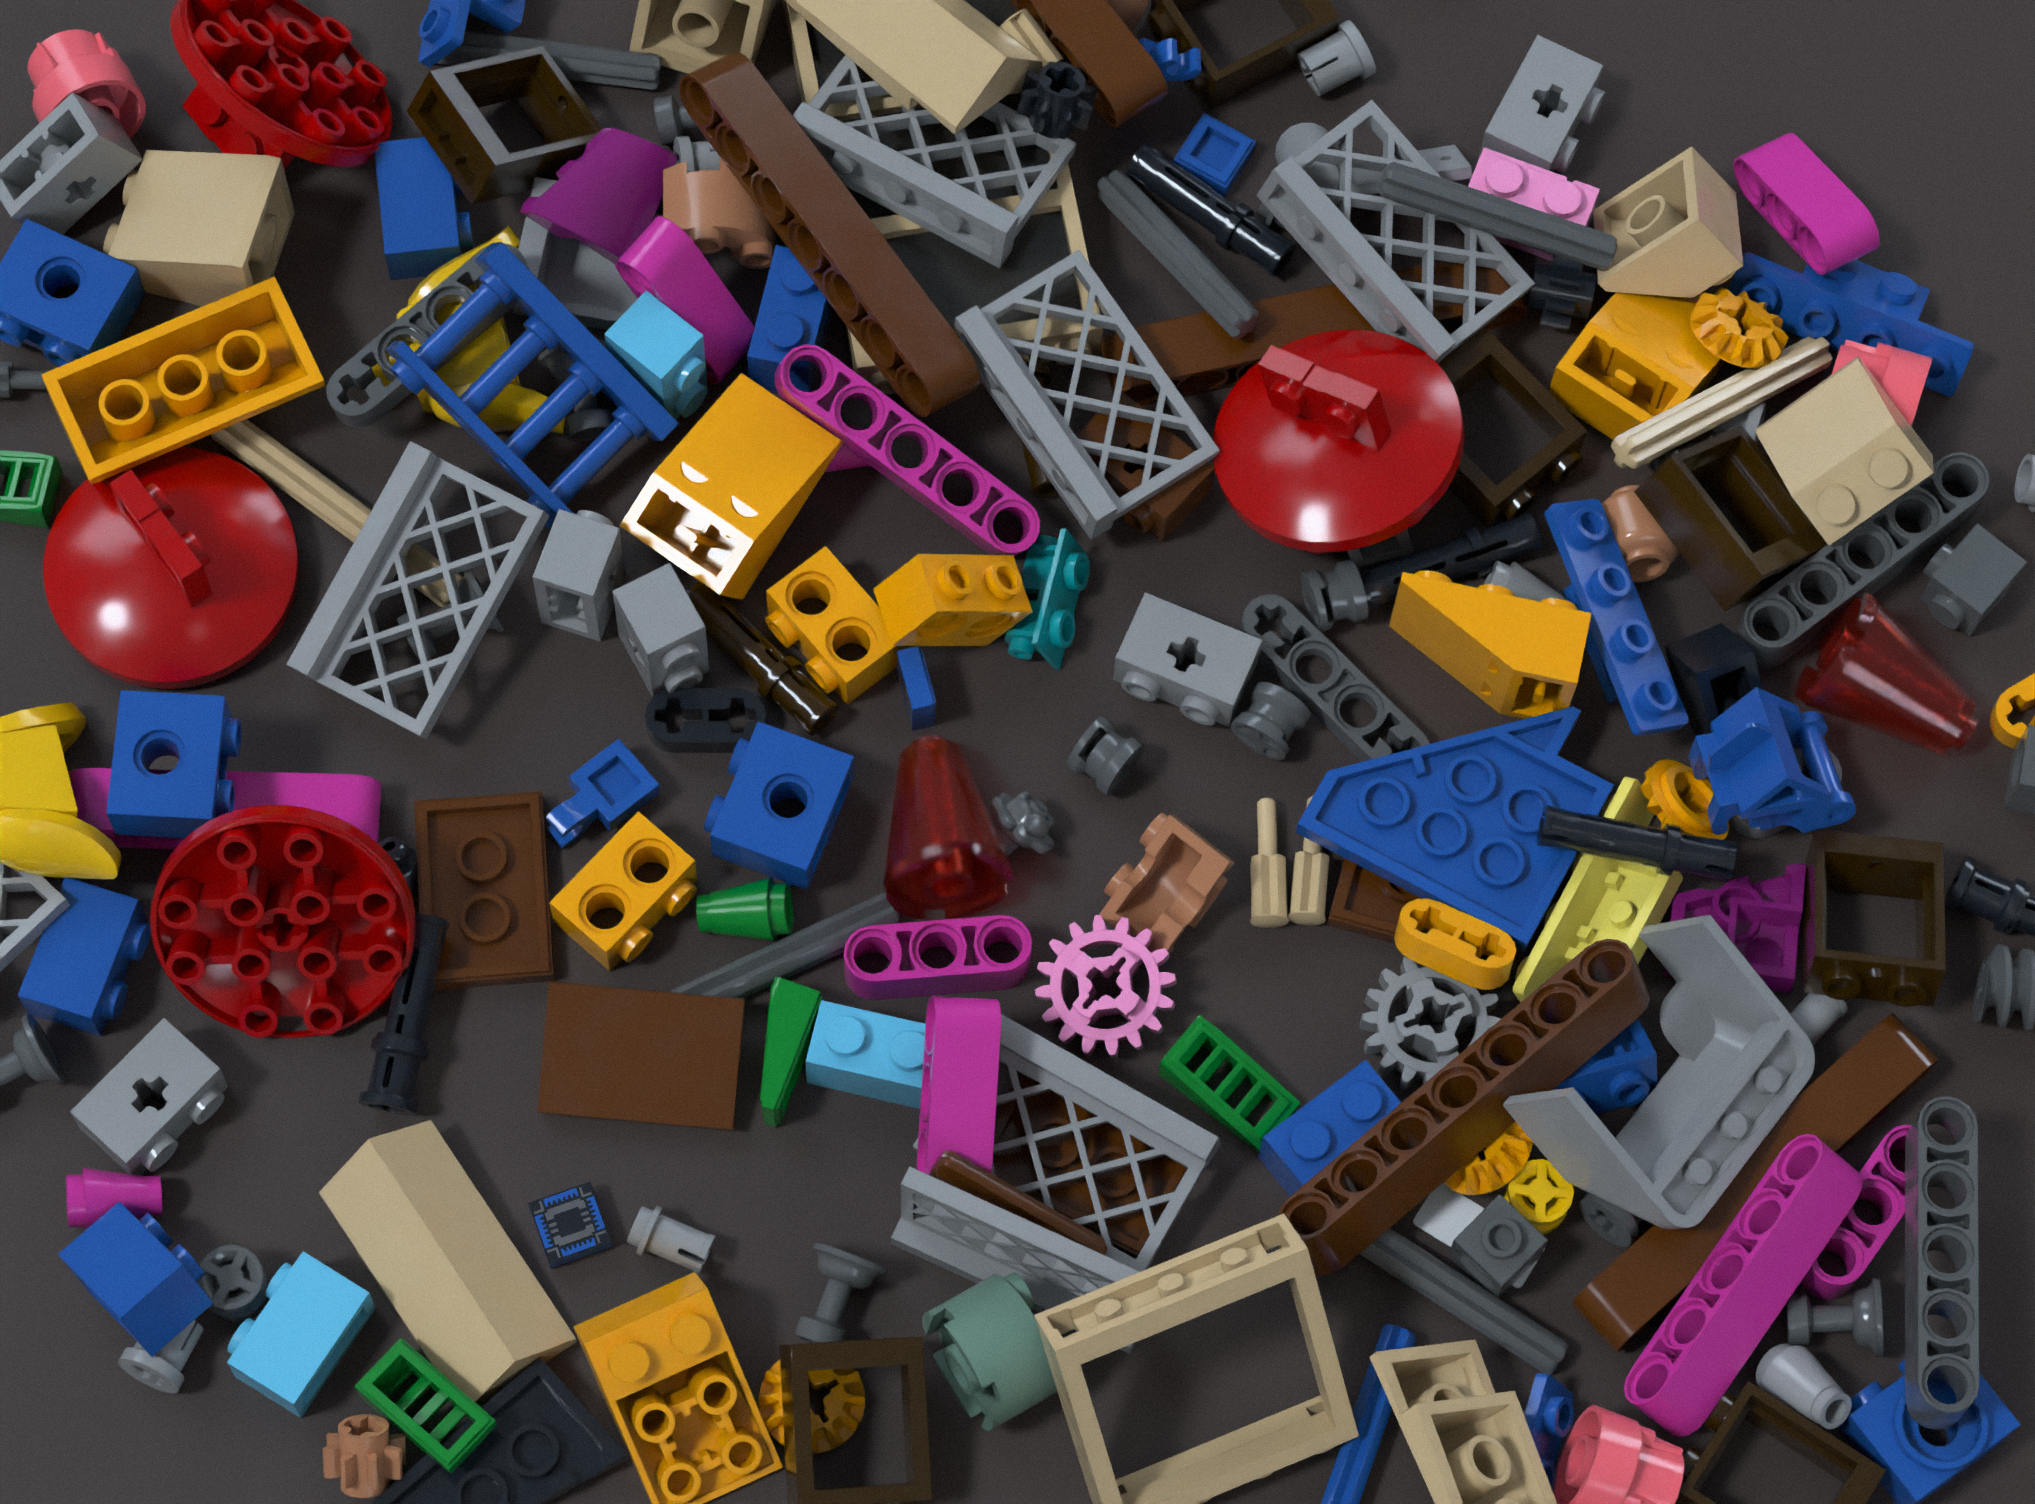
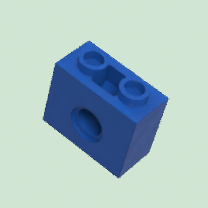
(70, 326)
(766, 771)
(196, 791)
(1891, 1437)

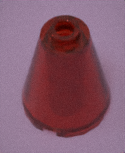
(1886, 681)
(942, 836)

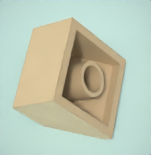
(1672, 231)
(1845, 451)

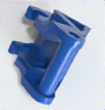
(1758, 773)

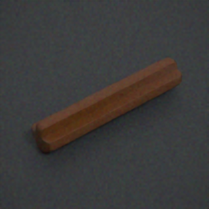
(978, 1182)

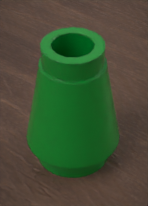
(748, 910)

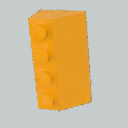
(182, 380)

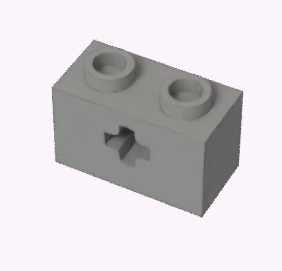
(1550, 82)
(65, 165)
(579, 572)
(662, 631)
(1168, 634)
(158, 1067)

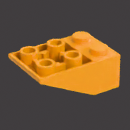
(1634, 362)
(732, 487)
(1500, 646)
(678, 1394)

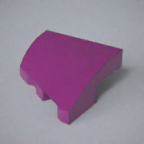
(605, 193)
(1757, 918)

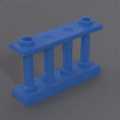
(547, 326)

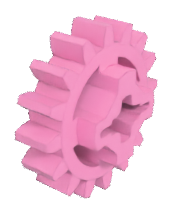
(1083, 968)

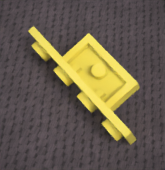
(1600, 901)

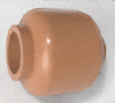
(1638, 535)

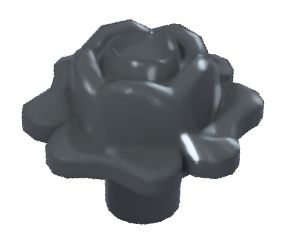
(1023, 822)

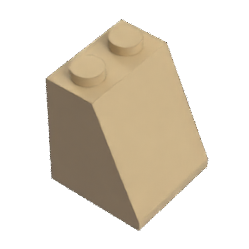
(700, 31)
(202, 223)

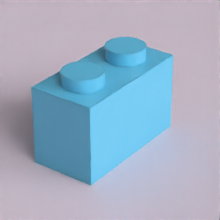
(661, 354)
(867, 1054)
(299, 1333)

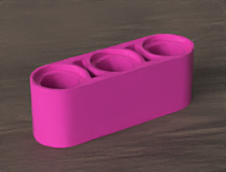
(1806, 203)
(680, 277)
(963, 937)
(959, 1080)
(1859, 1241)

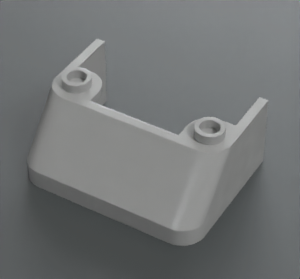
(1711, 1109)

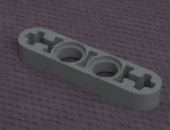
(412, 326)
(1342, 685)

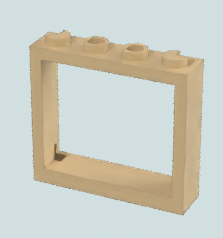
(1171, 1296)

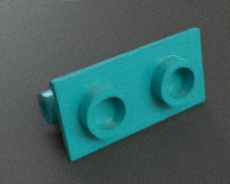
(1056, 573)

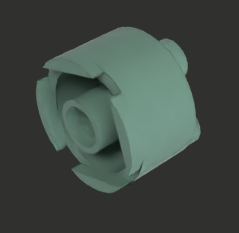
(991, 1349)

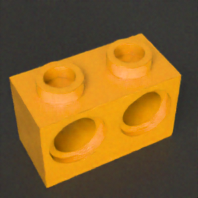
(952, 600)
(847, 619)
(611, 883)

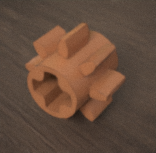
(364, 1456)

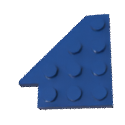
(1463, 818)

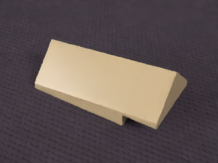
(926, 52)
(444, 1261)
(1460, 1431)

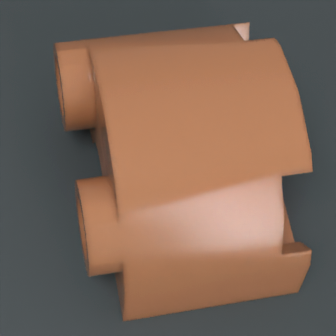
(718, 214)
(1169, 885)

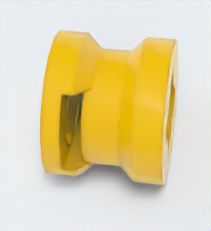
(1541, 1185)

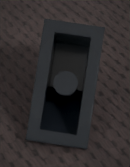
(1711, 673)

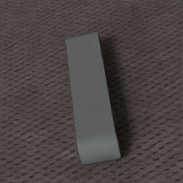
(1877, 538)
(1933, 1291)

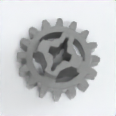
(1421, 999)

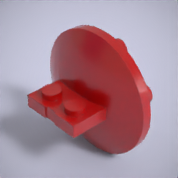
(280, 82)
(1338, 440)
(172, 569)
(282, 920)

